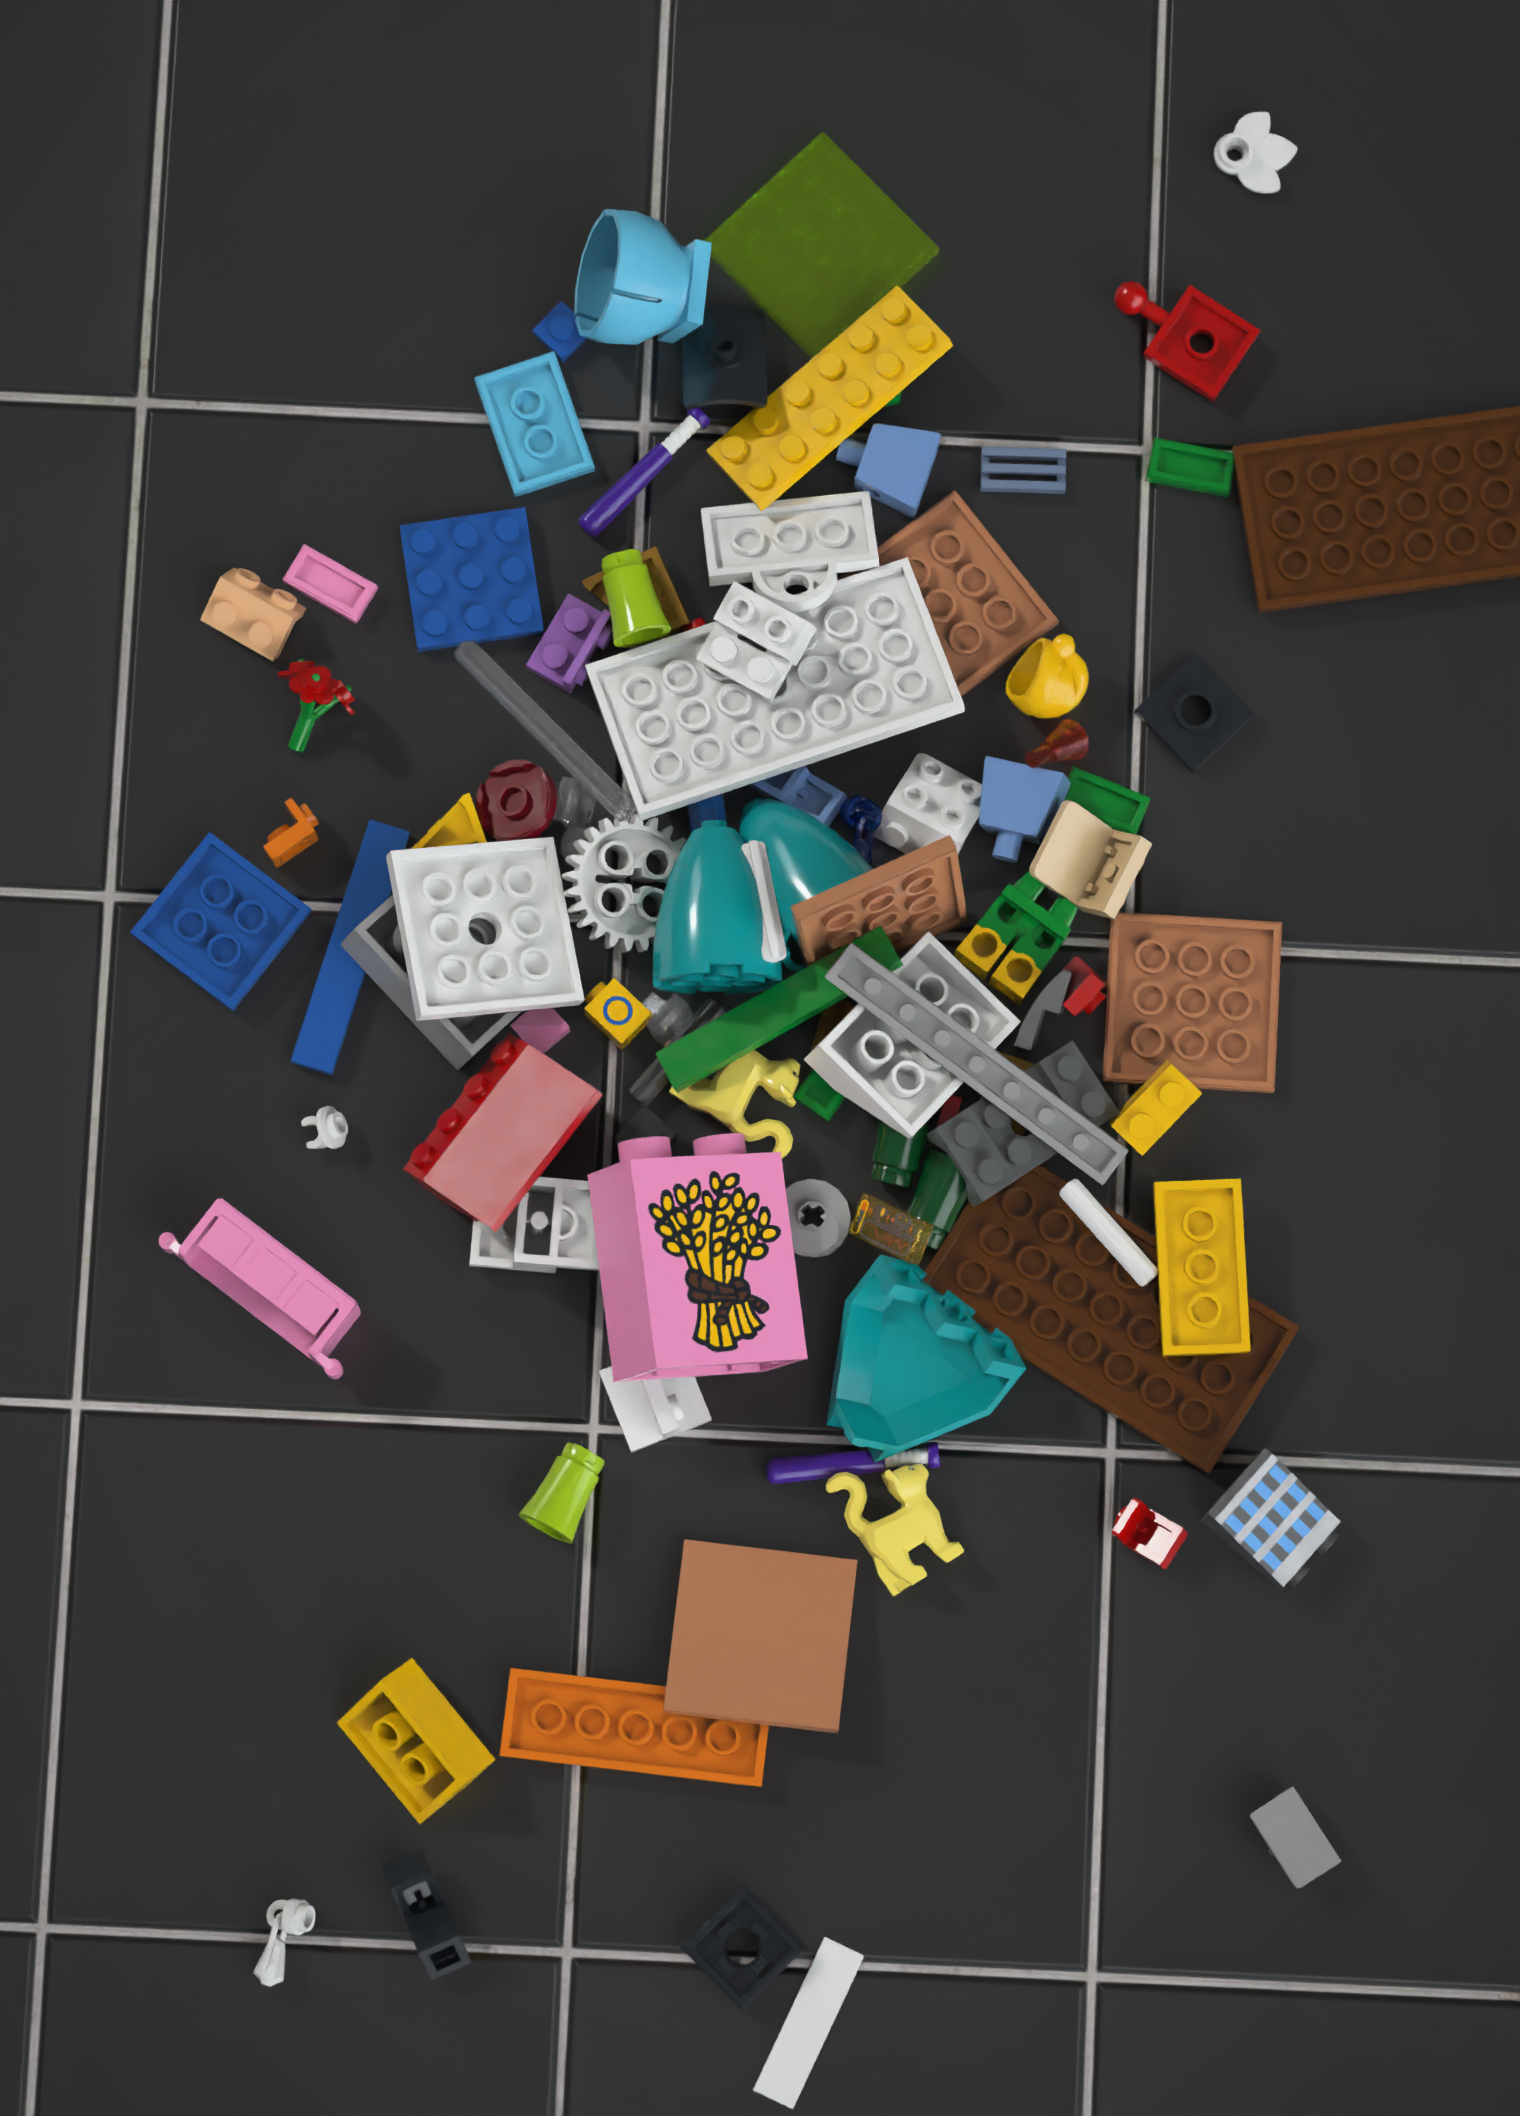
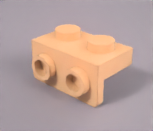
(252, 612)

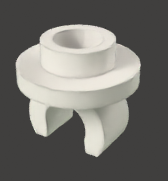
(330, 1126)

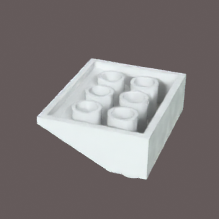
(887, 1071)

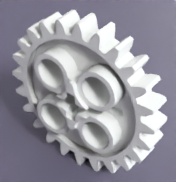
(632, 844)

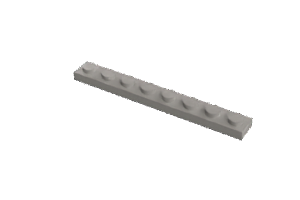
(976, 1063)

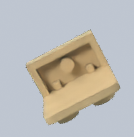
(1088, 861)

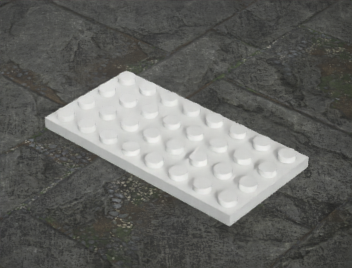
(700, 734)

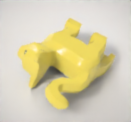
(732, 1089)
(898, 1533)

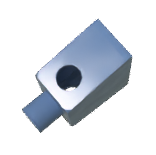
(892, 464)
(1018, 804)

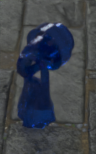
(859, 815)

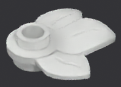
(1260, 151)

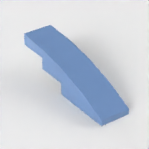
(804, 792)

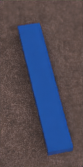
(340, 974)

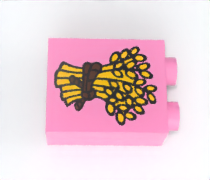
(696, 1260)

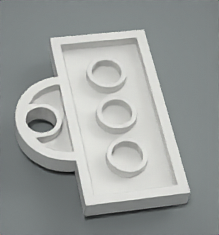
(791, 545)

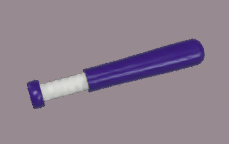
(633, 482)
(823, 1466)

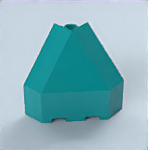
(913, 1362)

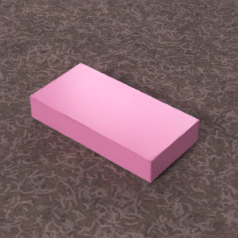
(330, 584)

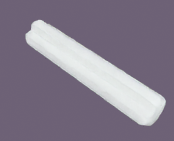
(773, 943)
(1108, 1232)

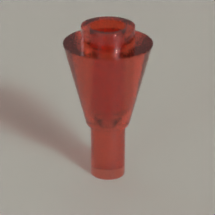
(1064, 743)

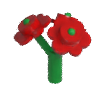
(313, 684)

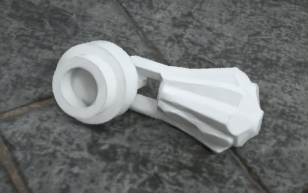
(295, 1920)

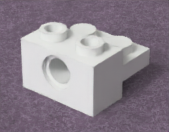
(764, 622)

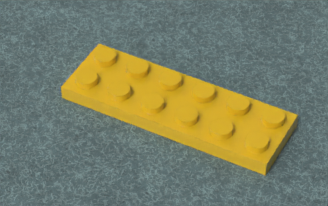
(829, 398)

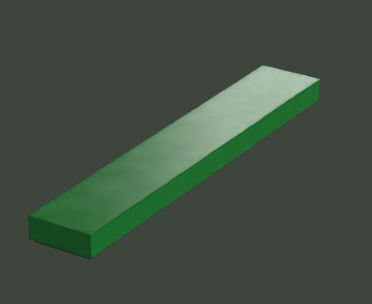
(765, 1016)

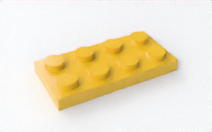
(1201, 1267)

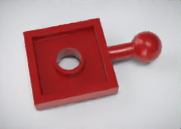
(1191, 316)

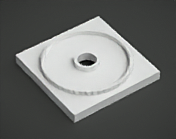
(514, 889)

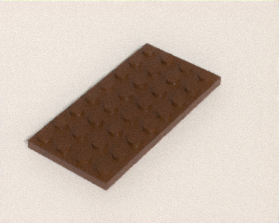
(1382, 509)
(1091, 1326)

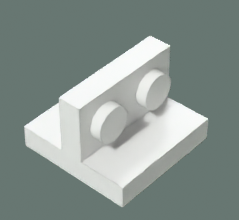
(655, 1407)

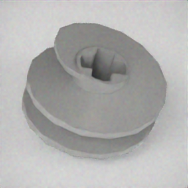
(835, 1218)

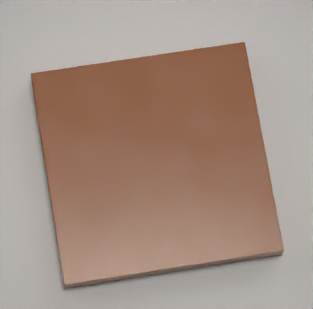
(971, 590)
(902, 896)
(1193, 996)
(760, 1636)

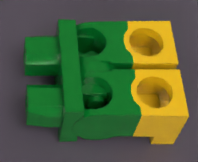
(1024, 925)

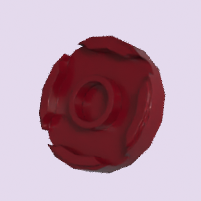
(516, 801)

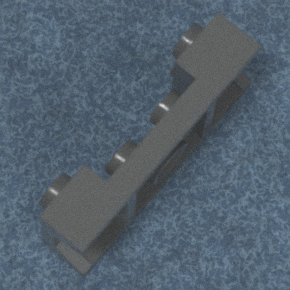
(988, 1148)

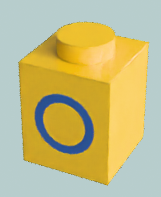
(616, 1012)

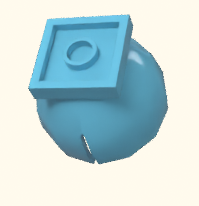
(639, 281)

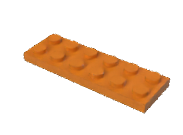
(624, 1730)

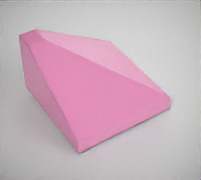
(540, 1028)

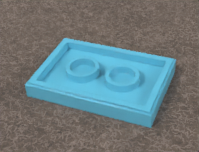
(534, 424)

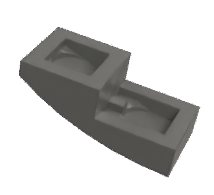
(1049, 999)

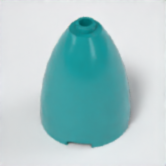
(802, 860)
(711, 920)

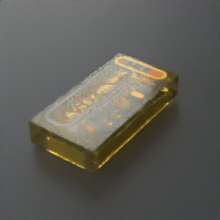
(891, 1228)

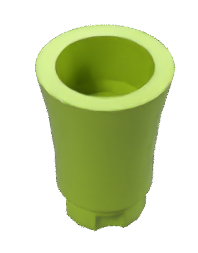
(632, 600)
(564, 1493)

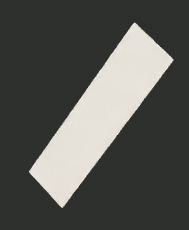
(808, 2023)

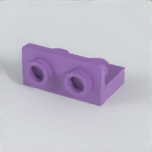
(571, 643)

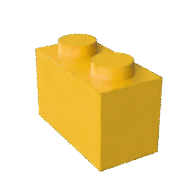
(1155, 1107)

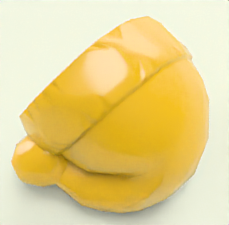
(1048, 678)

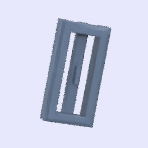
(1025, 454)

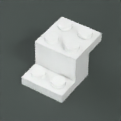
(543, 1232)

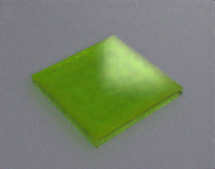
(820, 245)

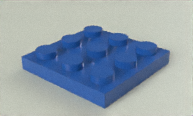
(471, 579)
(221, 921)

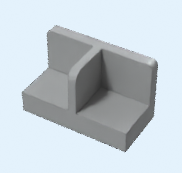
(1294, 1838)

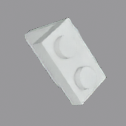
(929, 806)

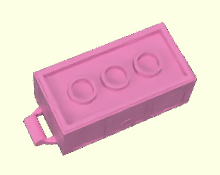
(268, 1282)

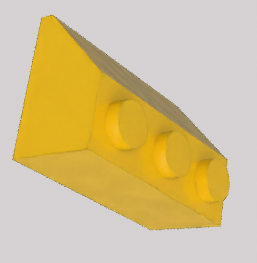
(415, 1740)

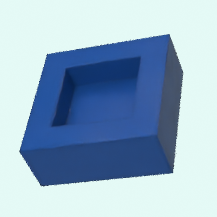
(559, 332)

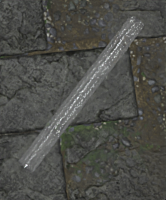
(545, 730)

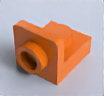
(290, 841)

